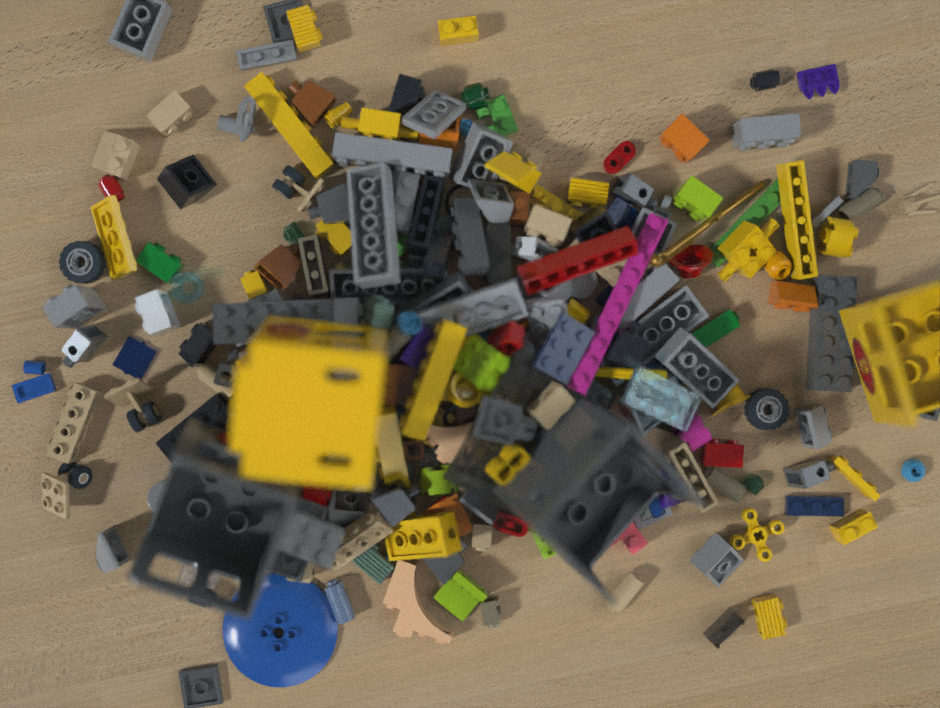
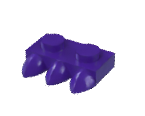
(818, 79)

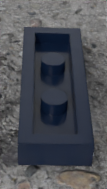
(814, 506)

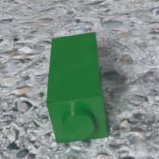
(716, 328)

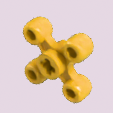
(758, 541)

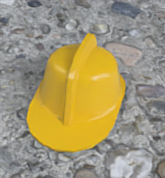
(734, 397)

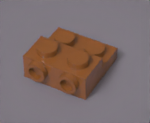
(397, 383)

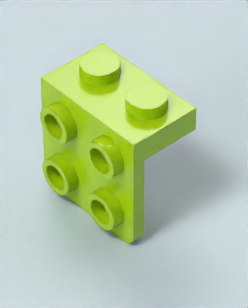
(481, 363)

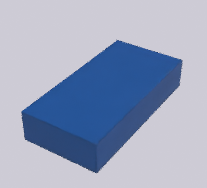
(34, 388)

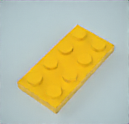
(113, 238)

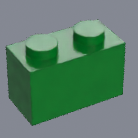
(159, 262)

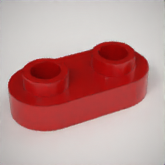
(620, 157)
(509, 523)

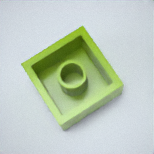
(696, 199)

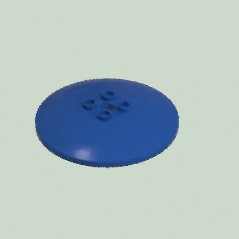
(307, 638)

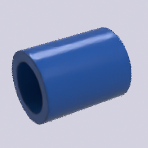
(34, 367)

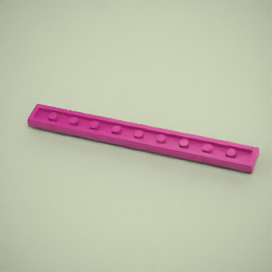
(617, 304)

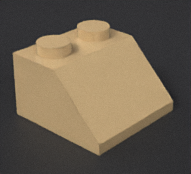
(115, 155)

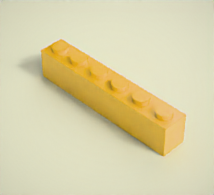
(288, 124)
(797, 219)
(432, 379)
(391, 448)

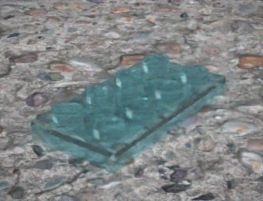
(661, 398)

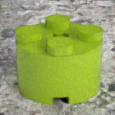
(434, 483)

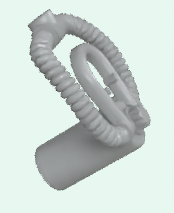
(237, 125)

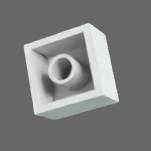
(157, 312)

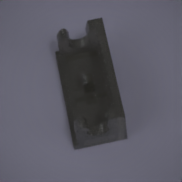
(723, 627)

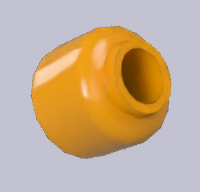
(778, 266)

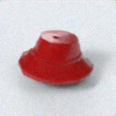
(692, 261)

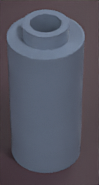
(339, 601)

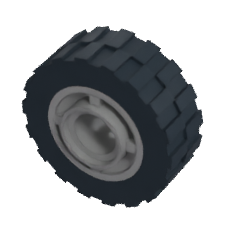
(71, 258)
(778, 409)

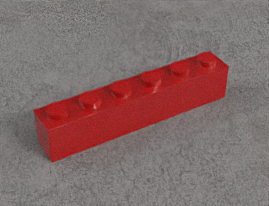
(578, 260)

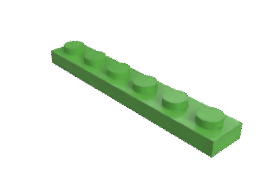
(754, 214)

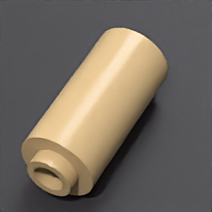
(207, 375)
(624, 593)

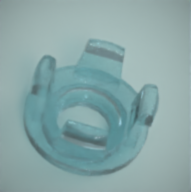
(177, 290)

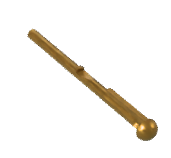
(660, 259)

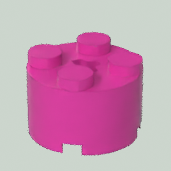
(696, 434)

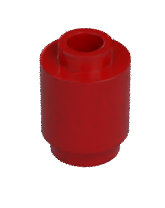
(110, 186)

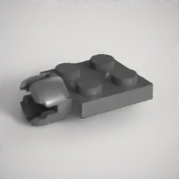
(502, 422)

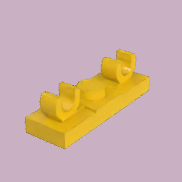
(551, 202)

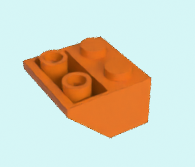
(792, 295)

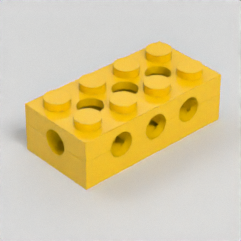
(442, 543)

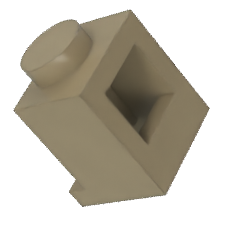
(491, 612)

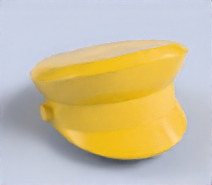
(463, 392)

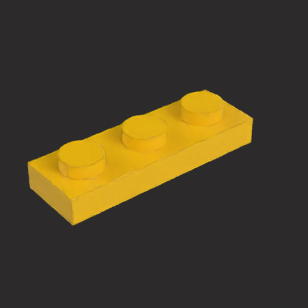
(855, 477)

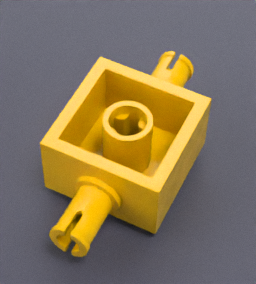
(379, 125)
(747, 249)

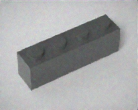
(469, 237)

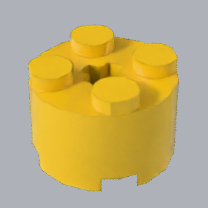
(837, 237)

